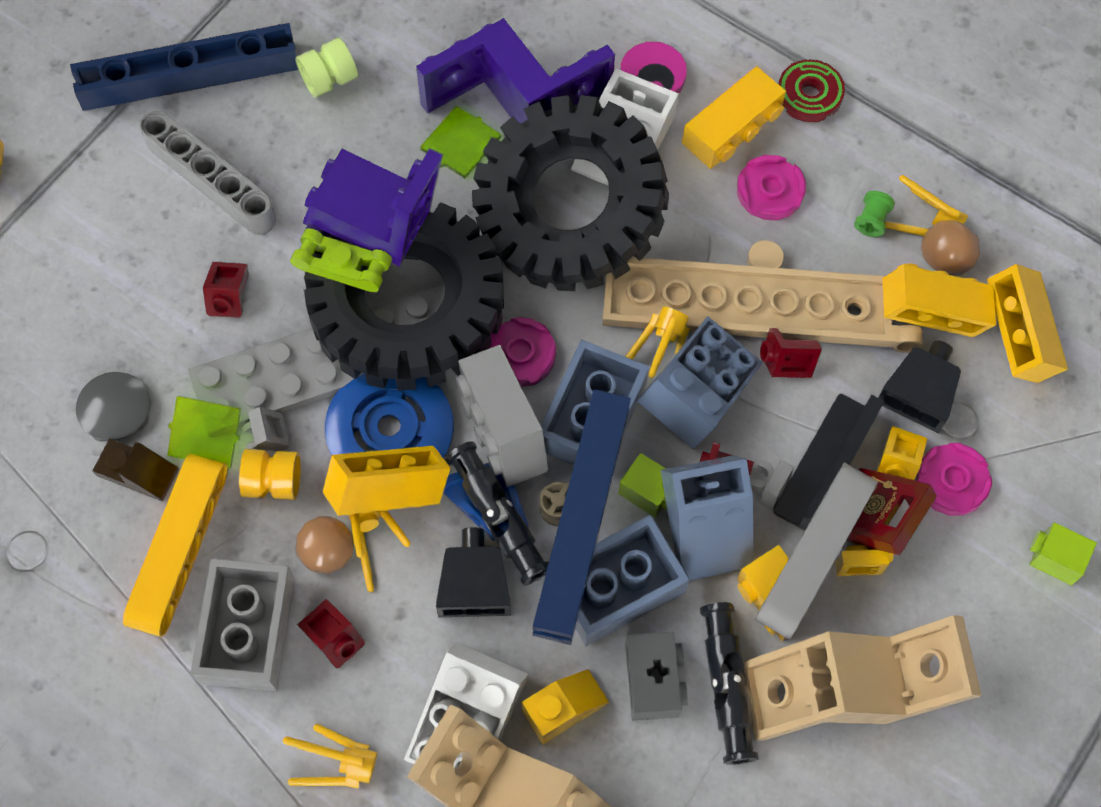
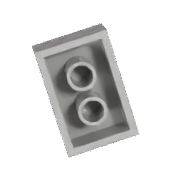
(501, 416)
(243, 625)

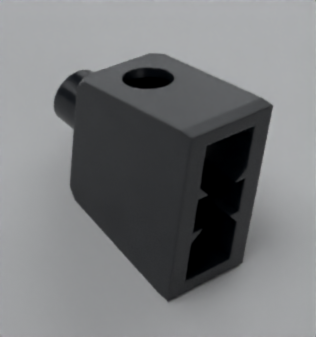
(923, 386)
(473, 579)

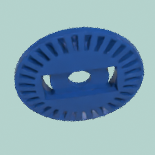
(364, 406)

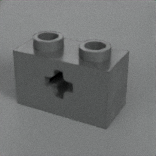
(655, 652)

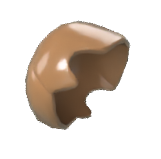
(950, 247)
(324, 544)

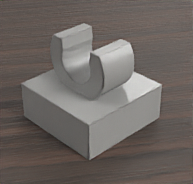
(267, 430)
(774, 483)

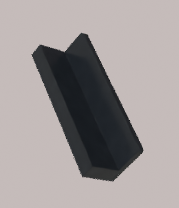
(831, 447)

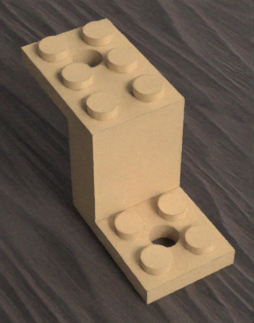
(860, 678)
(491, 771)

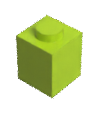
(644, 485)
(1061, 553)

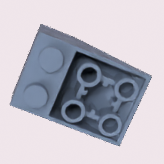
(700, 382)
(710, 515)

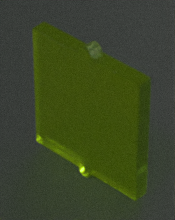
(460, 140)
(204, 430)

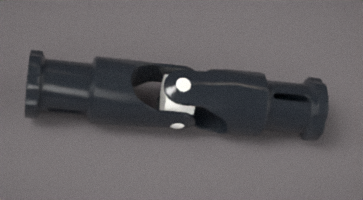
(489, 497)
(729, 688)

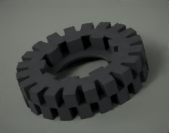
(563, 133)
(421, 349)

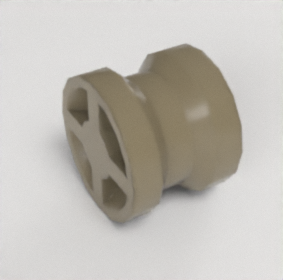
(553, 494)

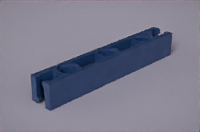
(162, 69)
(581, 518)

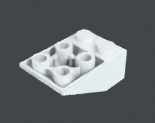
(646, 101)
(476, 685)

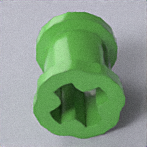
(874, 213)

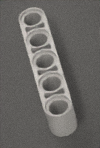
(214, 185)
(816, 551)

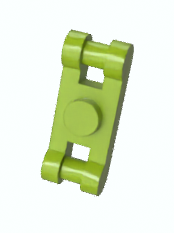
(341, 261)

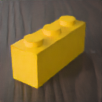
(734, 117)
(938, 300)
(1027, 324)
(385, 480)

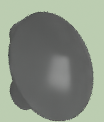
(113, 406)

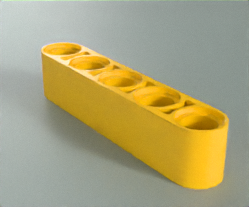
(175, 545)

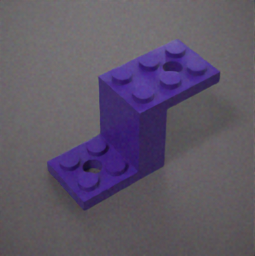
(509, 71)
(372, 203)

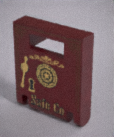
(886, 499)

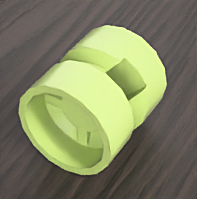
(326, 67)

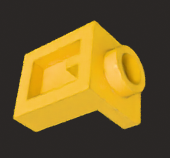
(902, 453)
(860, 561)

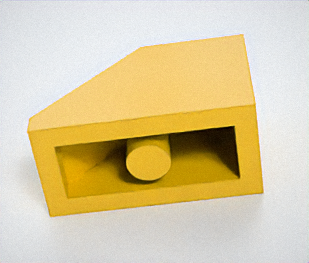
(563, 704)

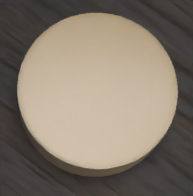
(765, 254)

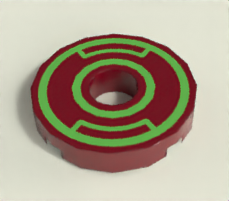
(817, 75)

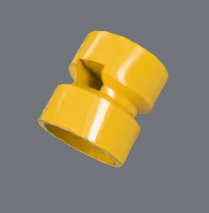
(267, 474)

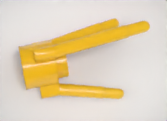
(944, 211)
(669, 326)
(364, 523)
(356, 762)

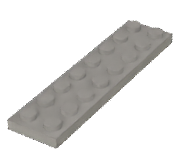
(294, 367)

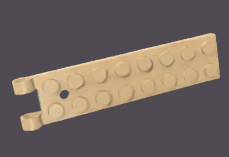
(756, 299)

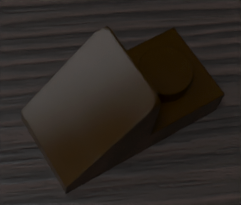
(136, 469)

